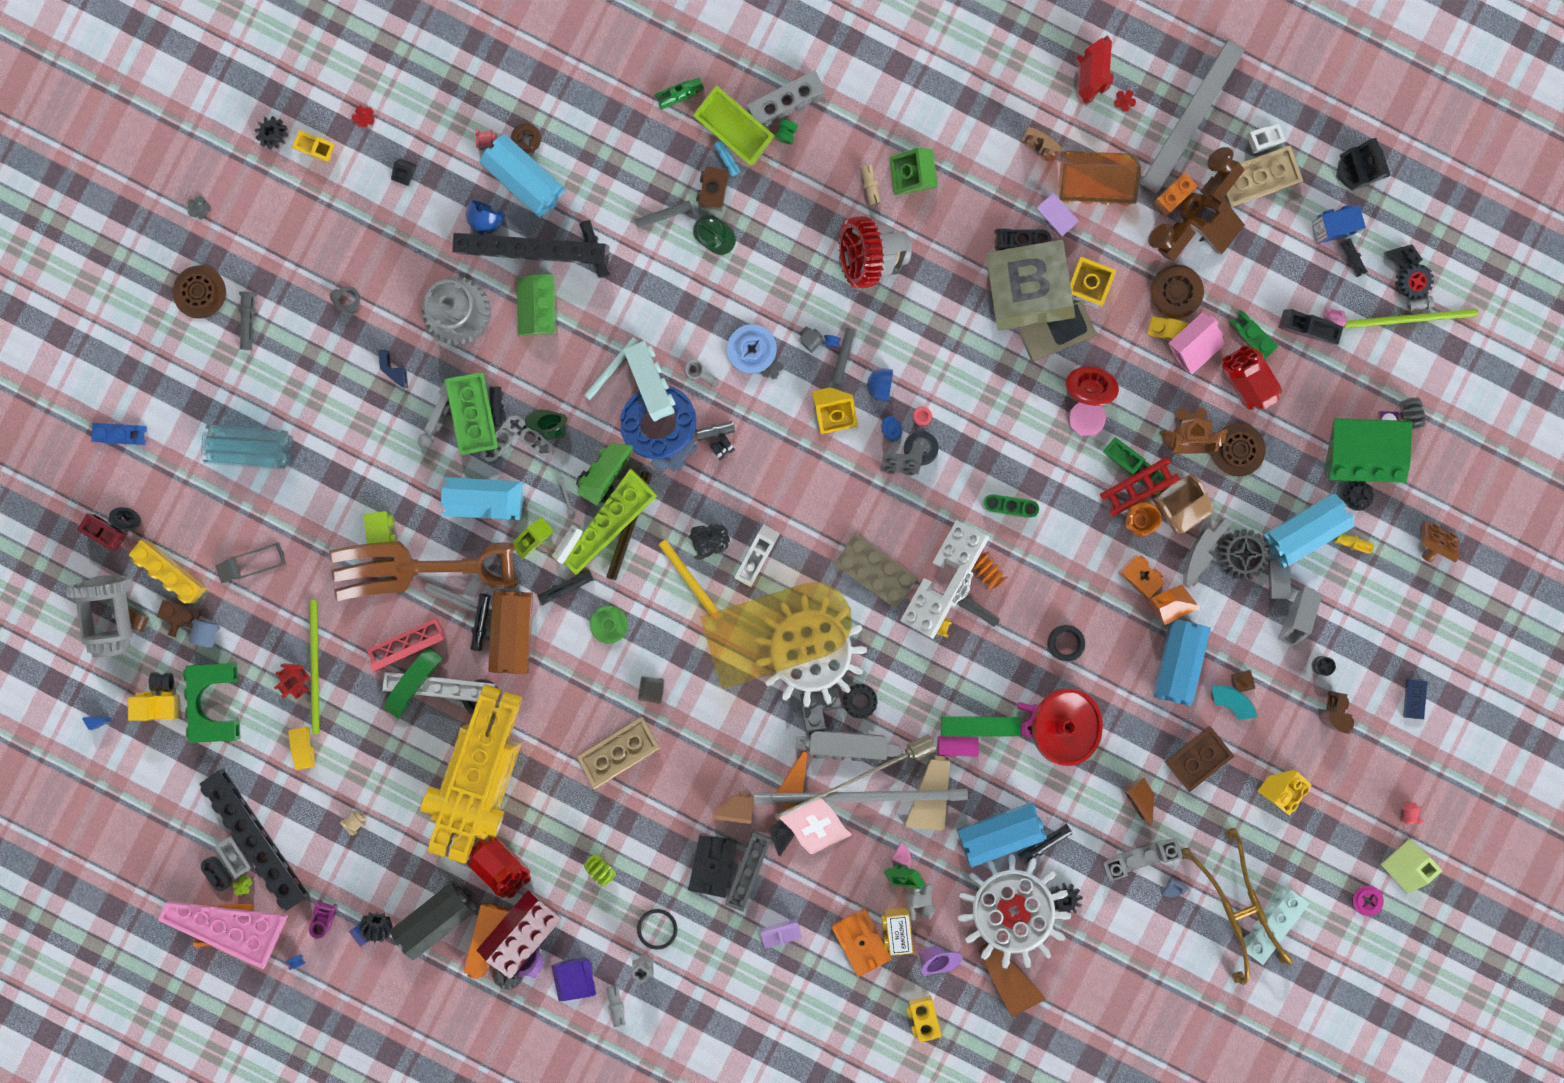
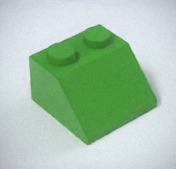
(913, 171)

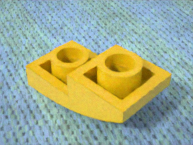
(300, 748)

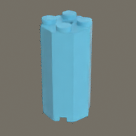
(522, 175)
(1308, 530)

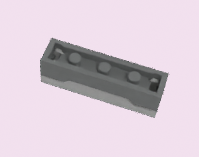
(748, 870)

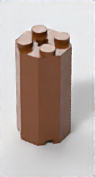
(510, 632)

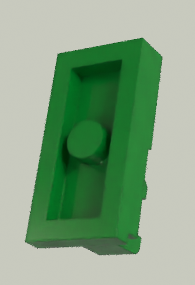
(904, 877)

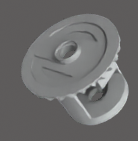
(456, 310)

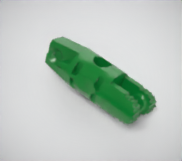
(679, 92)

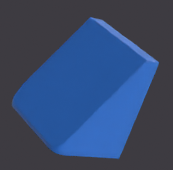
(95, 722)

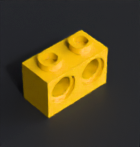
(927, 1018)

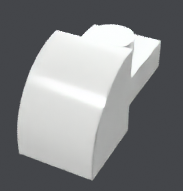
(1265, 138)

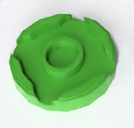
(609, 624)

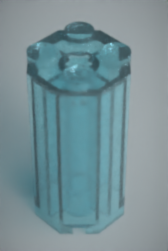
(246, 447)

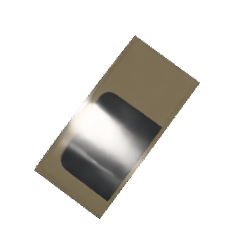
(1051, 337)

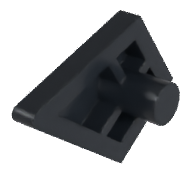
(1404, 255)
(781, 836)

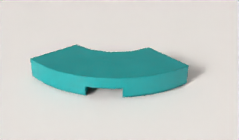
(1235, 700)

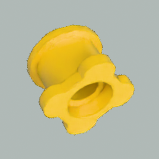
(944, 627)

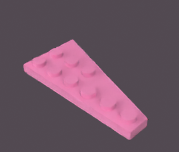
(235, 931)

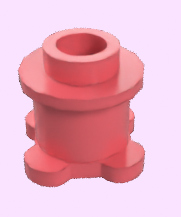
(485, 139)
(1411, 813)

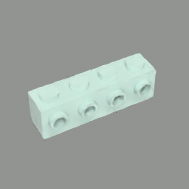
(649, 381)
(1280, 918)

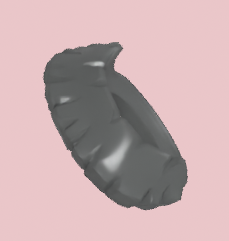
(348, 309)

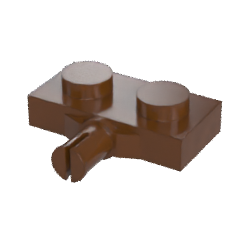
(177, 615)

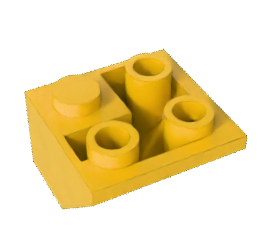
(1285, 790)

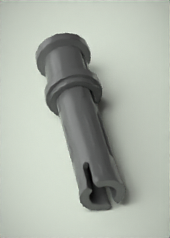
(246, 327)

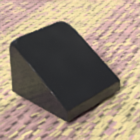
(403, 171)

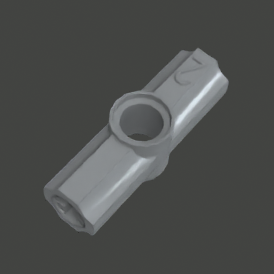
(642, 968)

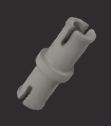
(615, 1006)

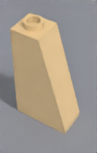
(930, 813)

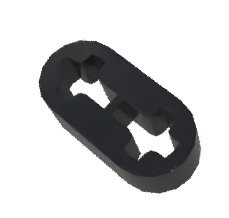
(216, 873)

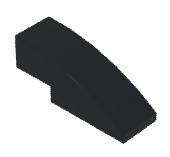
(1310, 326)

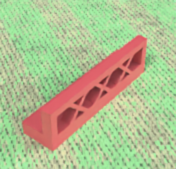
(405, 652)

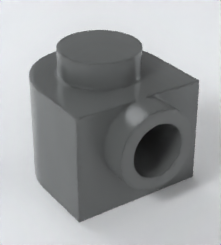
(810, 338)

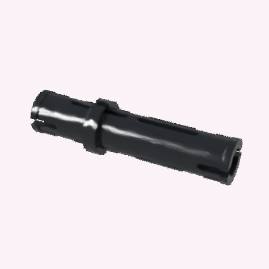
(589, 236)
(565, 587)
(480, 622)
(1039, 848)

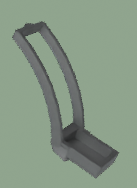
(229, 569)

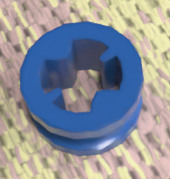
(831, 341)
(295, 961)

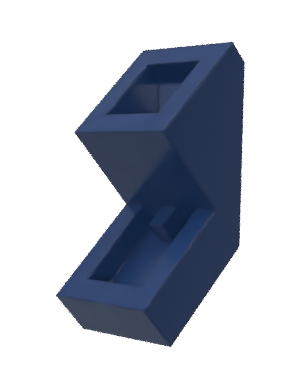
(398, 375)

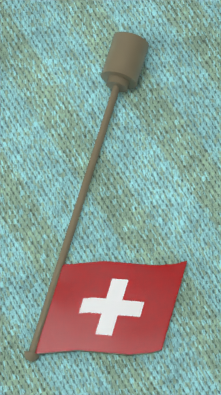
(816, 822)

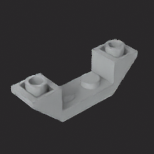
(1142, 856)

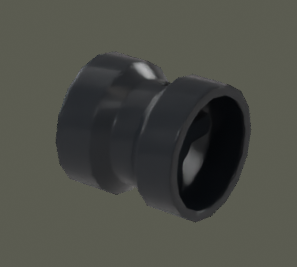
(722, 447)
(1327, 665)
(158, 681)

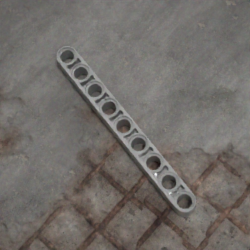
(1192, 116)

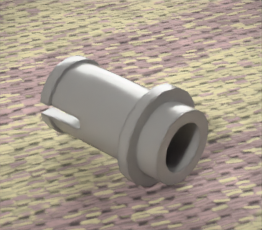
(1420, 303)

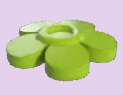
(242, 886)

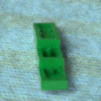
(1130, 461)
(980, 726)

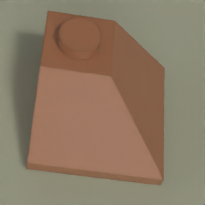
(736, 808)

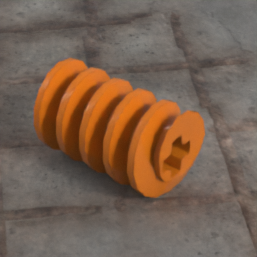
(988, 571)

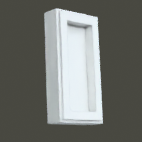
(567, 544)

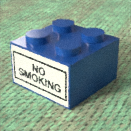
(1338, 224)

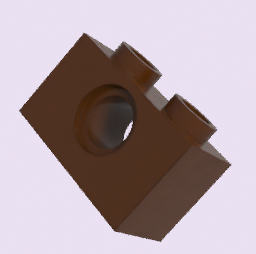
(716, 177)

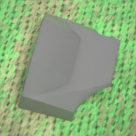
(233, 857)

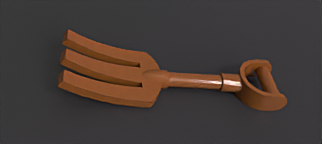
(405, 567)

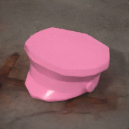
(1087, 419)

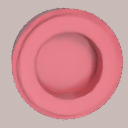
(922, 416)

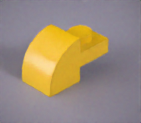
(313, 146)
(1165, 328)

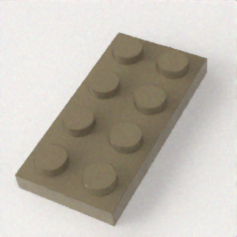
(875, 571)

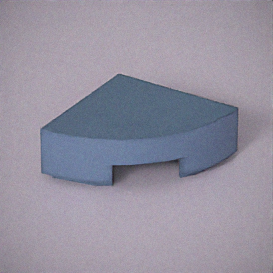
(1174, 888)

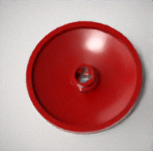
(1067, 727)

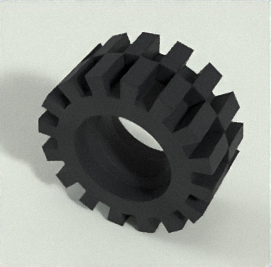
(868, 709)

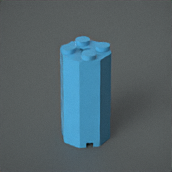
(1181, 662)
(1001, 834)

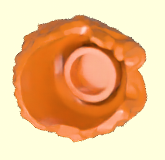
(1143, 519)

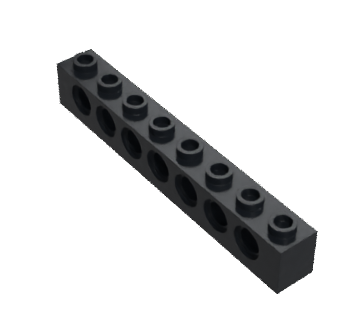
(531, 248)
(264, 843)

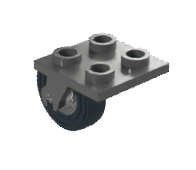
(919, 450)

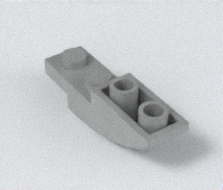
(1198, 557)

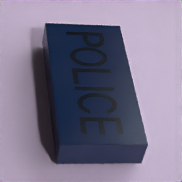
(1415, 699)

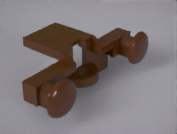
(1222, 227)

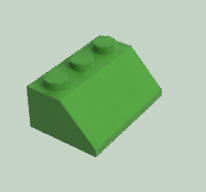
(536, 305)
(604, 472)

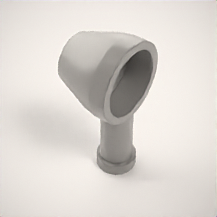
(699, 372)

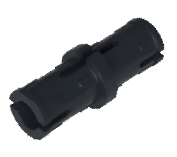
(1353, 257)
(496, 405)

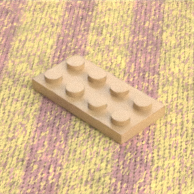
(1265, 176)

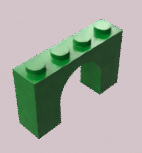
(200, 726)

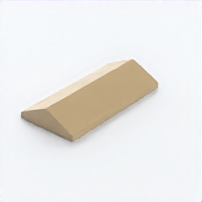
(618, 752)

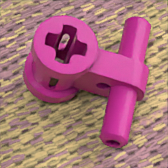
(1031, 709)

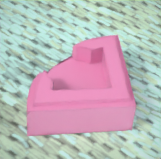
(1335, 316)
(902, 855)

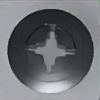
(1350, 499)
(132, 518)

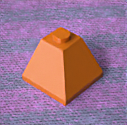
(1173, 604)

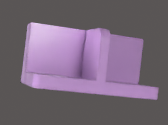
(1057, 214)
(780, 933)

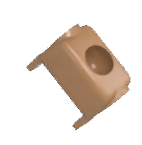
(1184, 504)

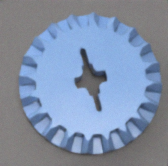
(738, 348)

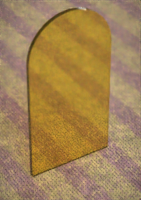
(777, 632)

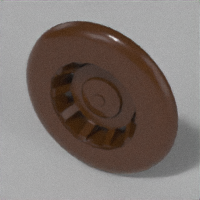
(199, 291)
(1177, 291)
(1240, 450)

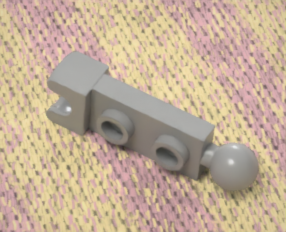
(435, 422)

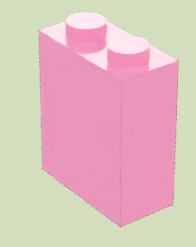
(1197, 343)

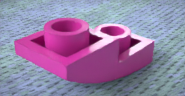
(958, 746)

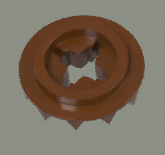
(529, 130)

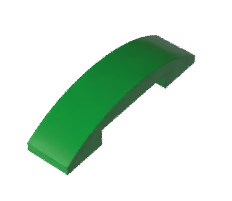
(411, 681)

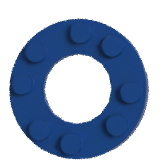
(664, 447)

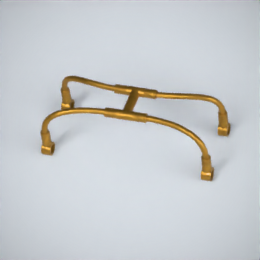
(1284, 957)

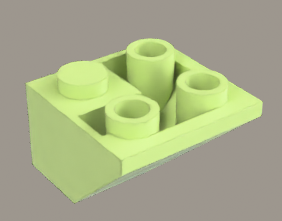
(1411, 867)

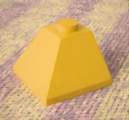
(834, 410)

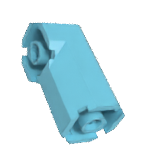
(482, 498)

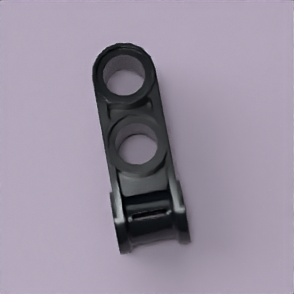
(1008, 237)

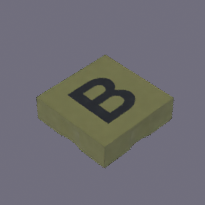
(1030, 285)

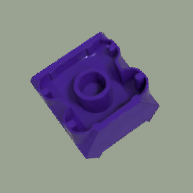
(573, 979)

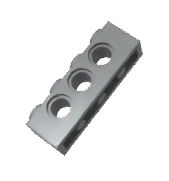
(791, 90)

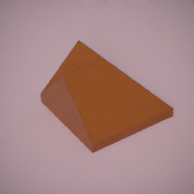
(1141, 798)

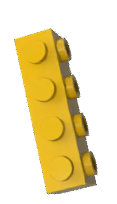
(167, 571)

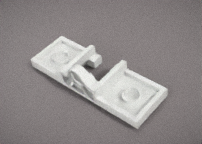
(961, 552)

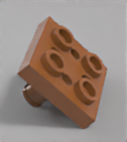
(1438, 542)

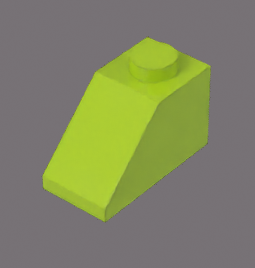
(532, 537)

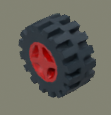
(1421, 280)

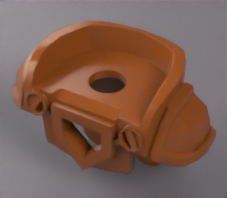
(1194, 434)

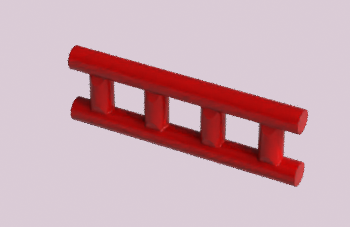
(1136, 498)

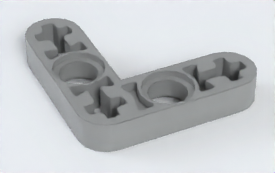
(512, 434)

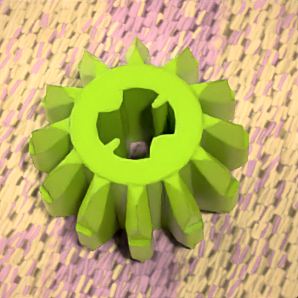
(599, 870)

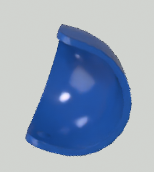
(880, 384)

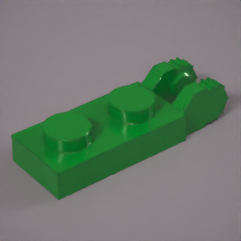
(1253, 335)

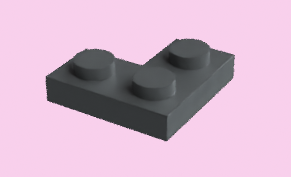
(814, 713)

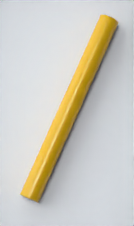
(688, 577)

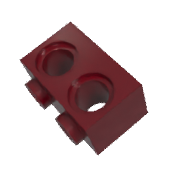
(101, 532)

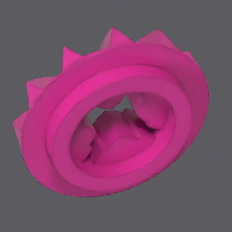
(1376, 899)

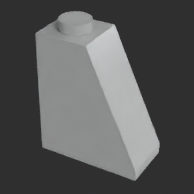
(1301, 617)

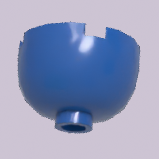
(483, 217)

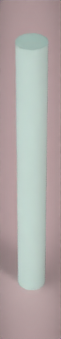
(610, 369)

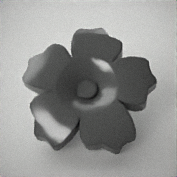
(198, 207)
(772, 370)

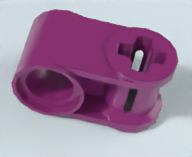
(323, 915)

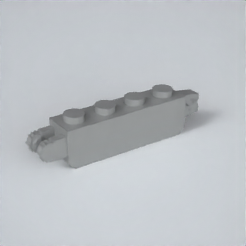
(848, 745)

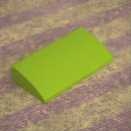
(734, 126)

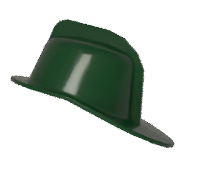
(714, 235)
(548, 423)

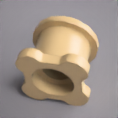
(354, 822)

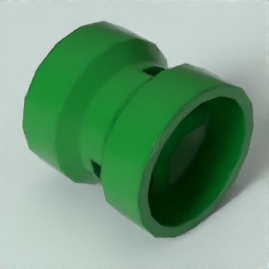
(786, 132)

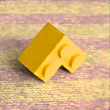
(147, 706)

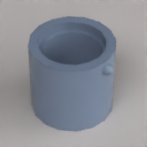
(203, 633)

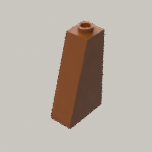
(1012, 984)

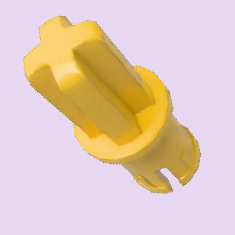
(1354, 543)

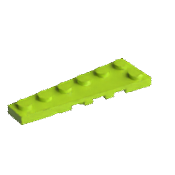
(619, 510)

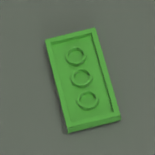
(471, 413)

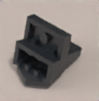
(1362, 165)

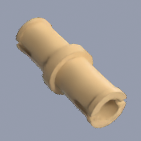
(870, 184)

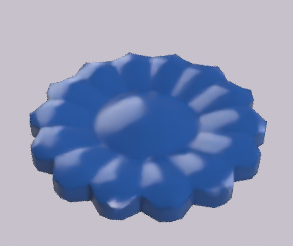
(891, 428)

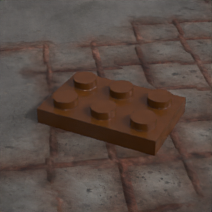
(1199, 758)

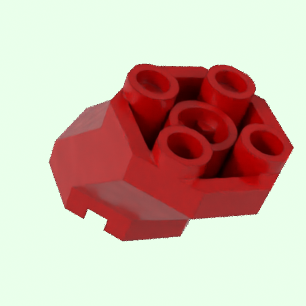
(1094, 70)
(1251, 378)
(498, 867)

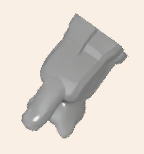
(920, 898)

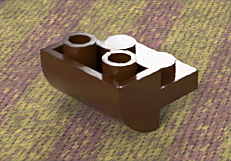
(1334, 715)

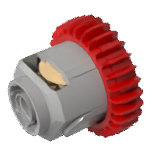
(871, 251)

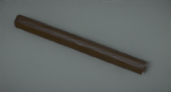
(624, 540)

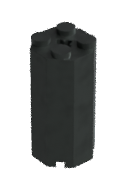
(434, 919)

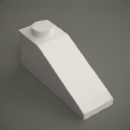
(757, 555)

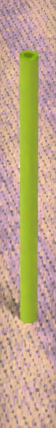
(1411, 318)
(314, 667)

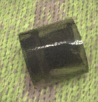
(651, 689)

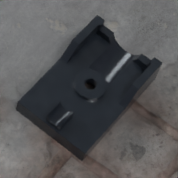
(712, 851)

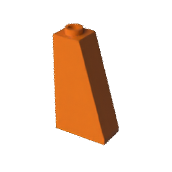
(488, 919)

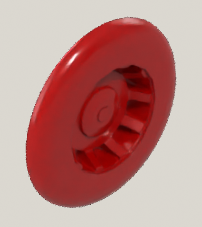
(1092, 386)

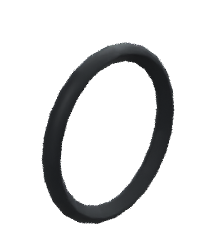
(674, 927)

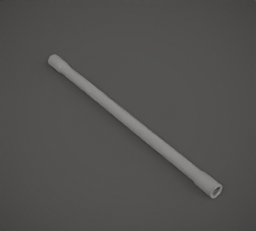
(951, 794)

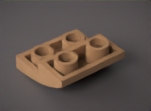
(1047, 146)

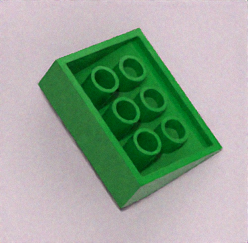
(1369, 450)

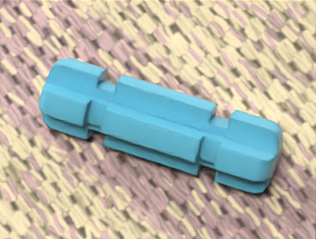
(726, 158)

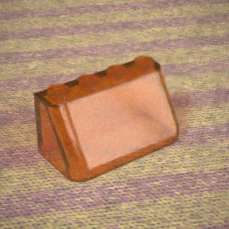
(1099, 177)

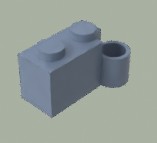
(675, 461)

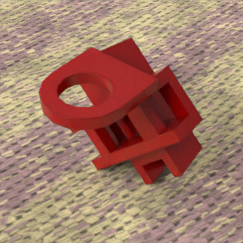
(294, 684)

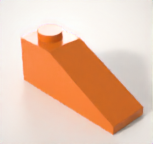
(794, 780)

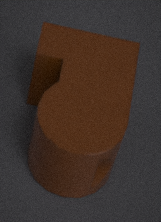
(137, 619)

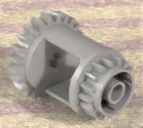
(101, 588)

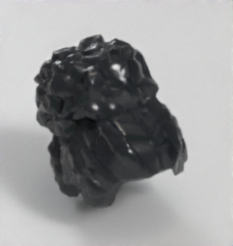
(709, 540)

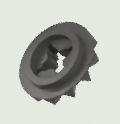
(509, 984)

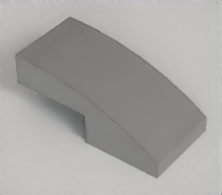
(1279, 580)

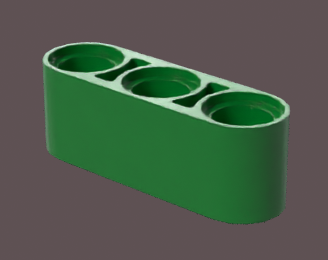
(1019, 510)

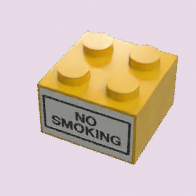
(1091, 282)
(898, 928)

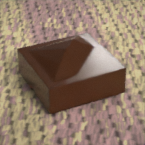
(1243, 681)

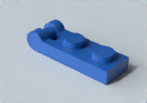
(118, 434)

